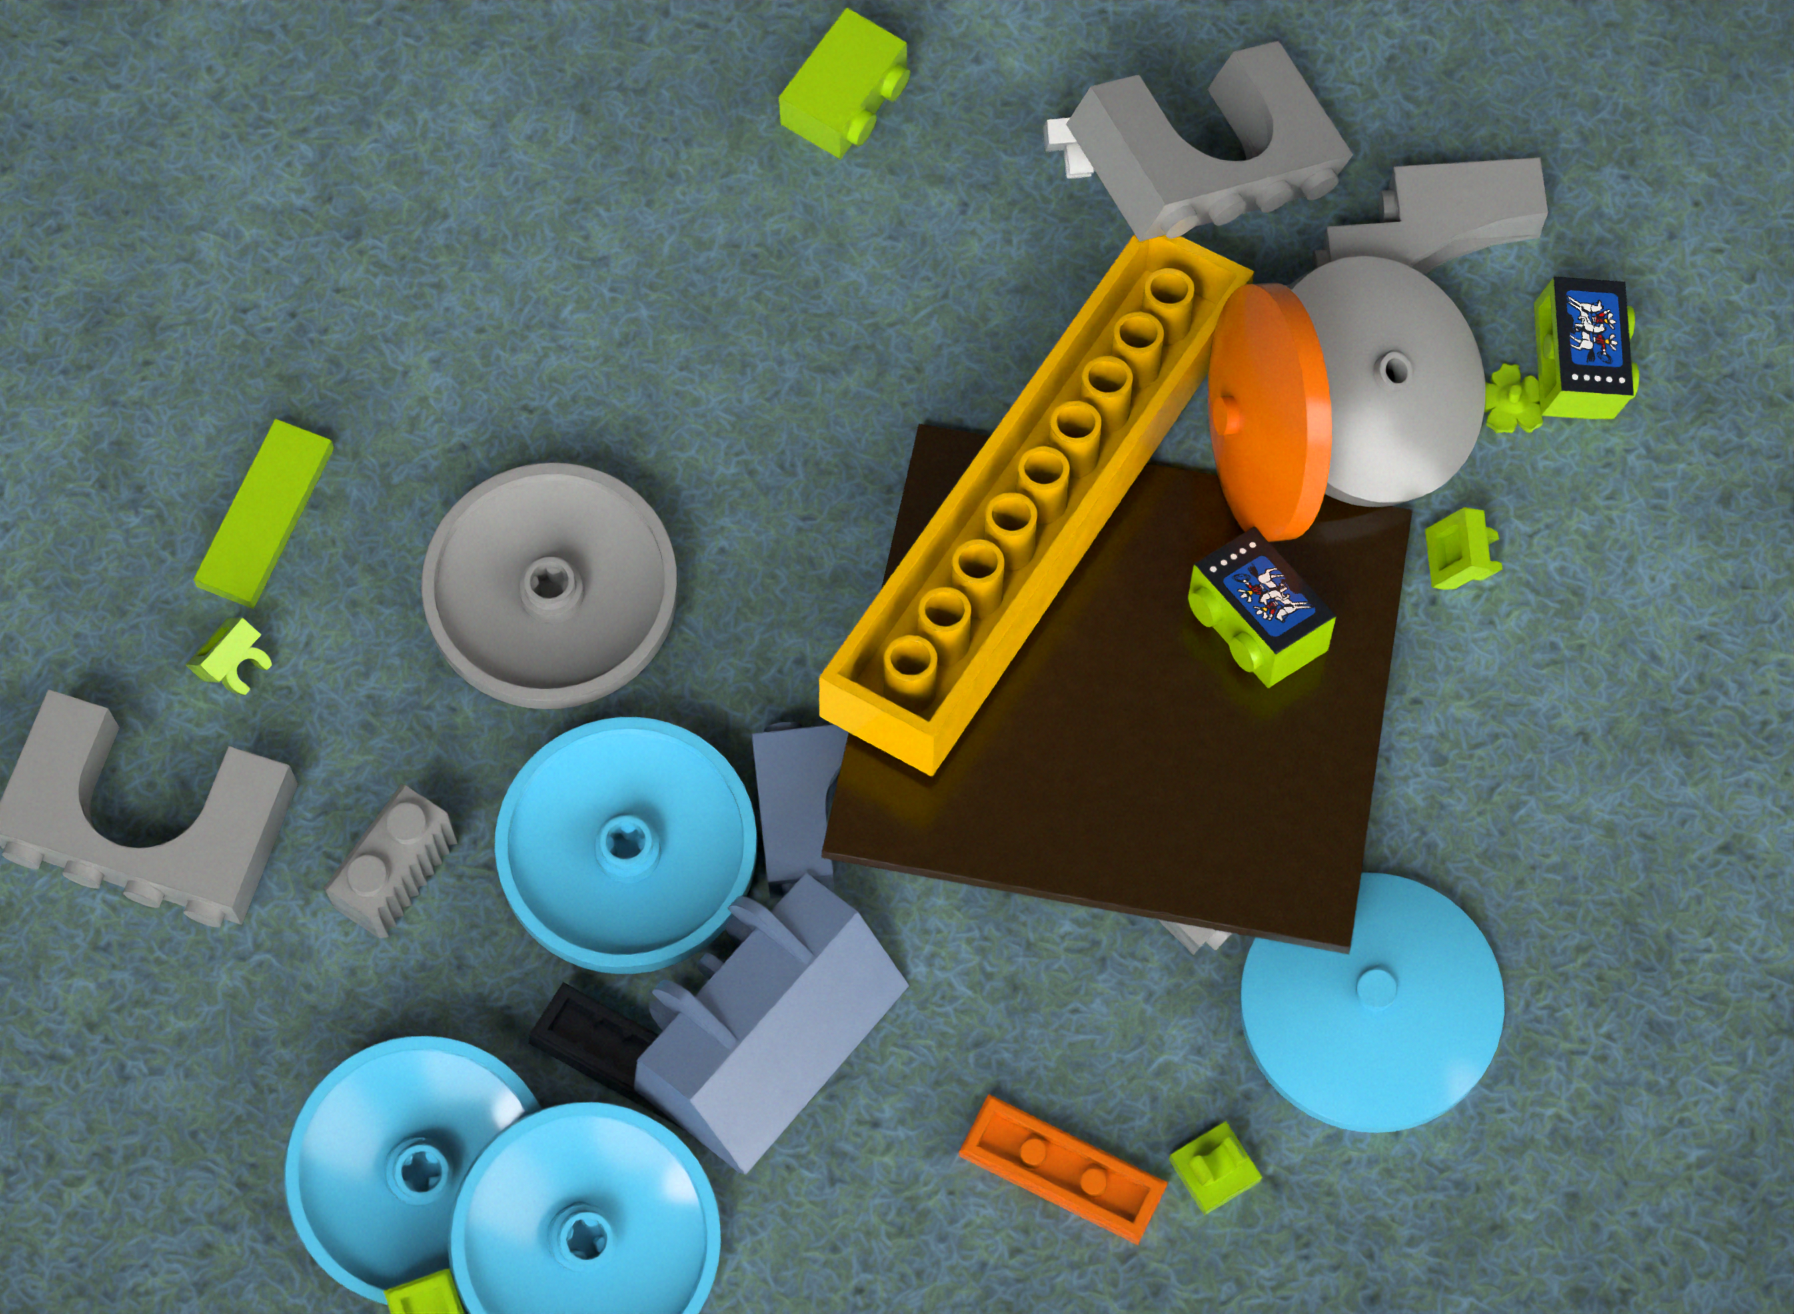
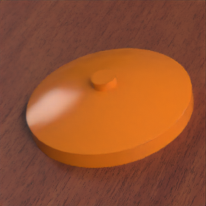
(1269, 411)

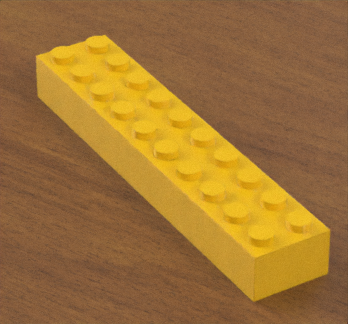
(1030, 503)

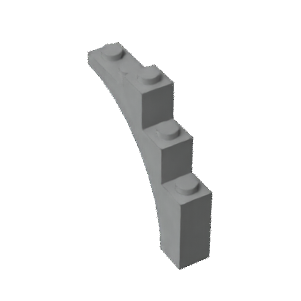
(1446, 213)

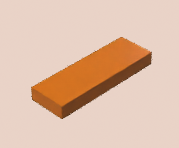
(1063, 1169)

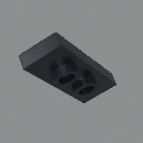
(594, 1041)

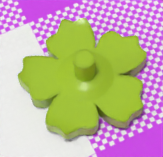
(1511, 401)

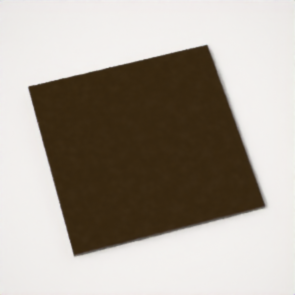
(1129, 744)

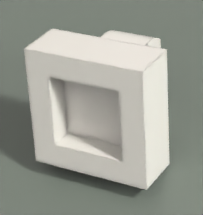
(1059, 137)

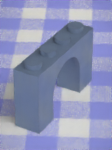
(795, 787)

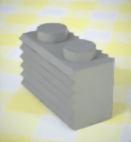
(391, 861)

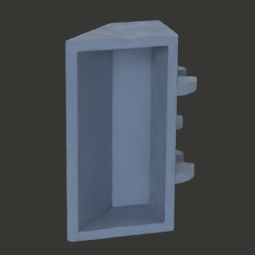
(767, 1021)

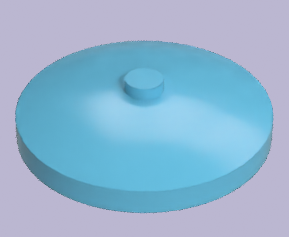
(625, 845)
(1381, 1030)
(385, 1154)
(584, 1218)

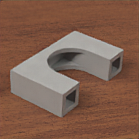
(1172, 186)
(206, 868)

